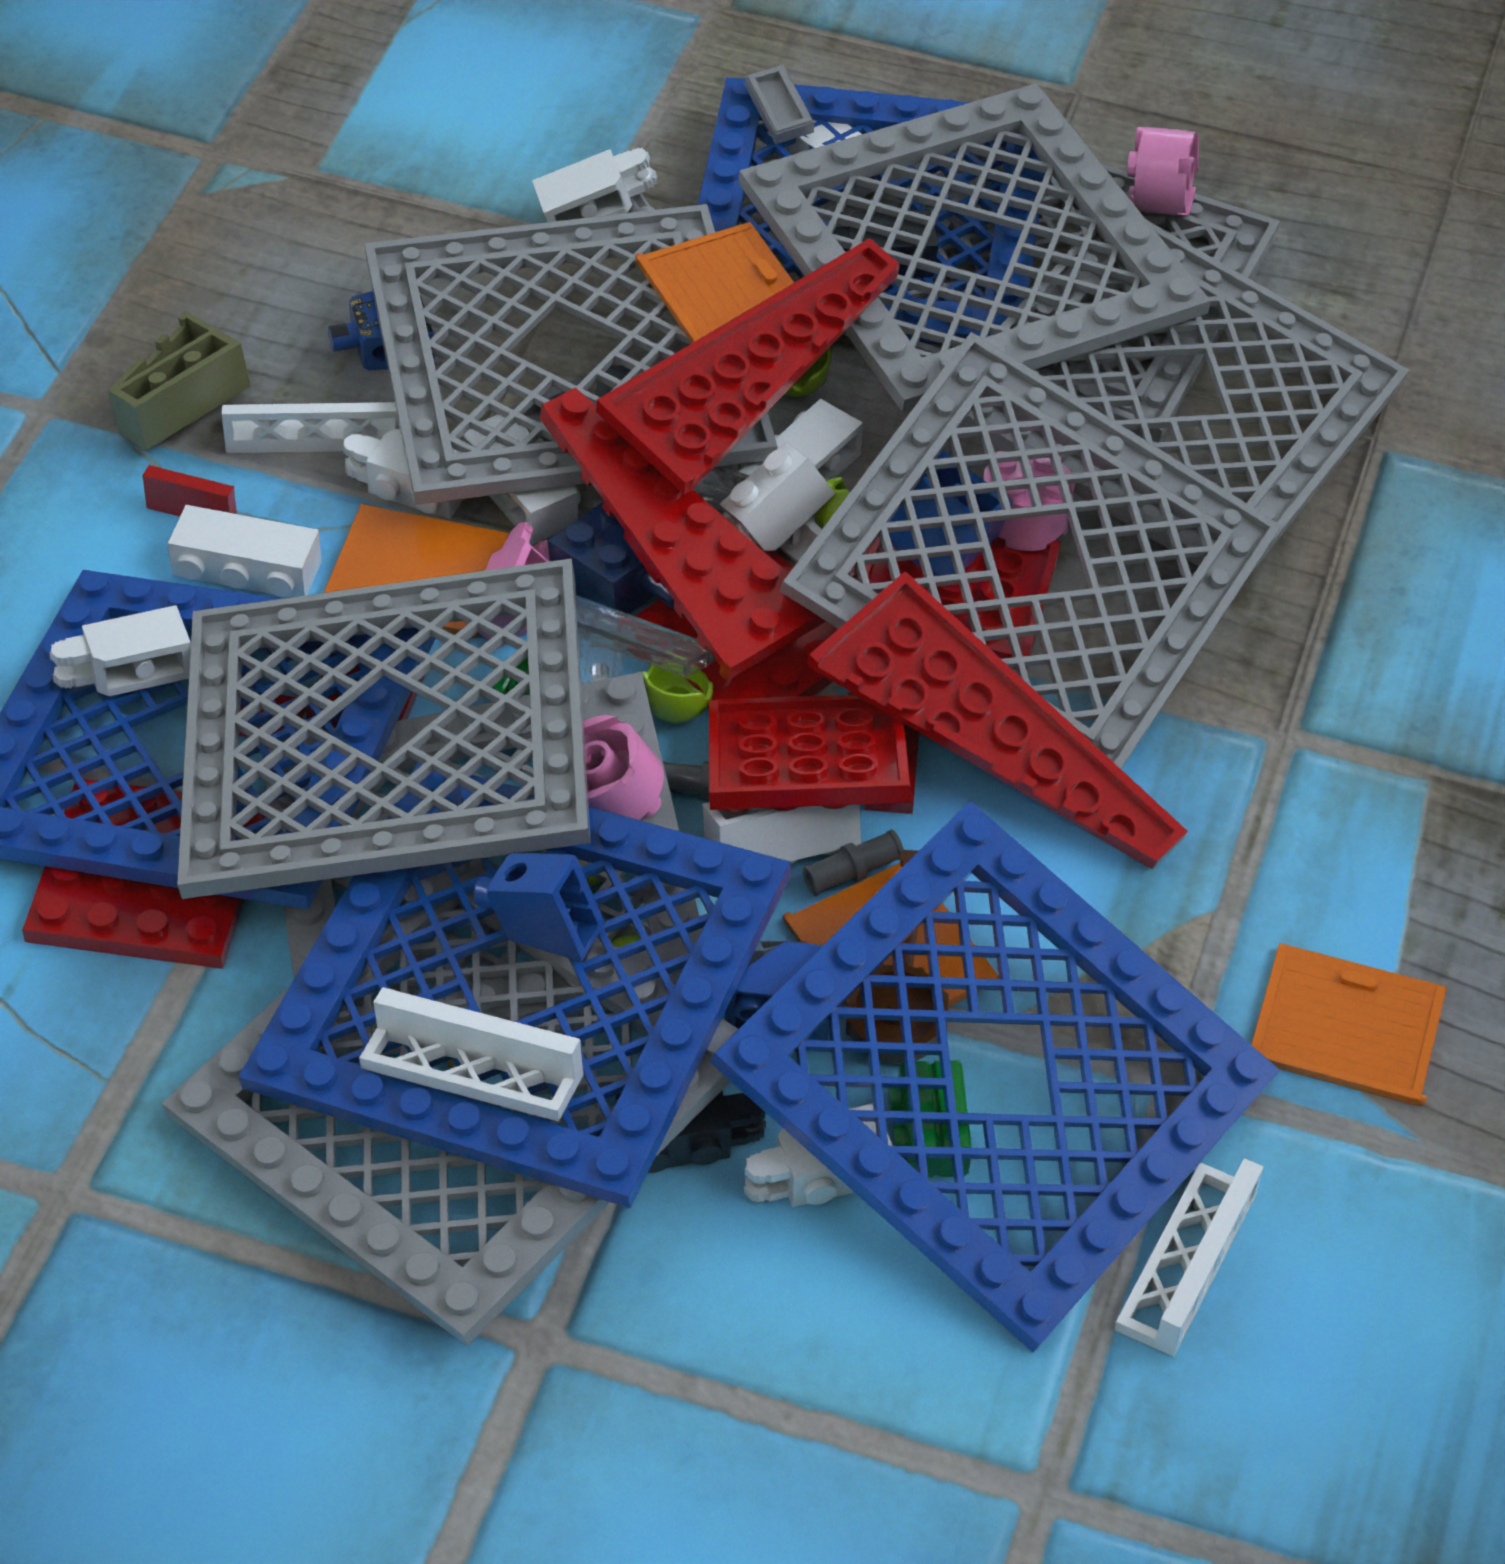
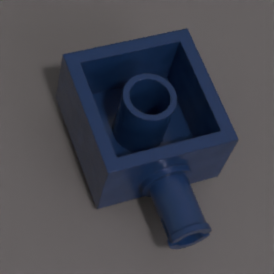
(605, 563)

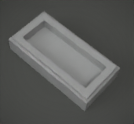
(779, 104)

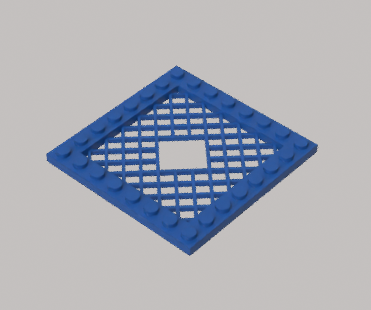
(865, 112)
(128, 849)
(604, 1167)
(1020, 1300)

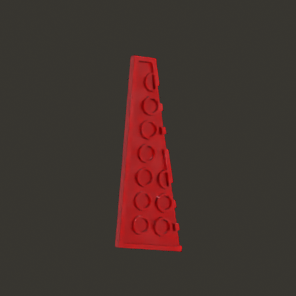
(717, 388)
(684, 543)
(951, 687)

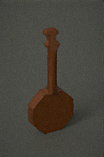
(886, 998)

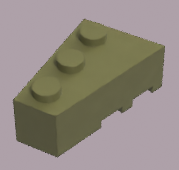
(178, 382)

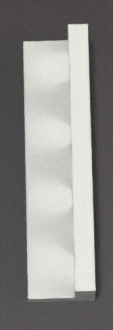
(303, 426)
(480, 1045)
(1198, 1262)

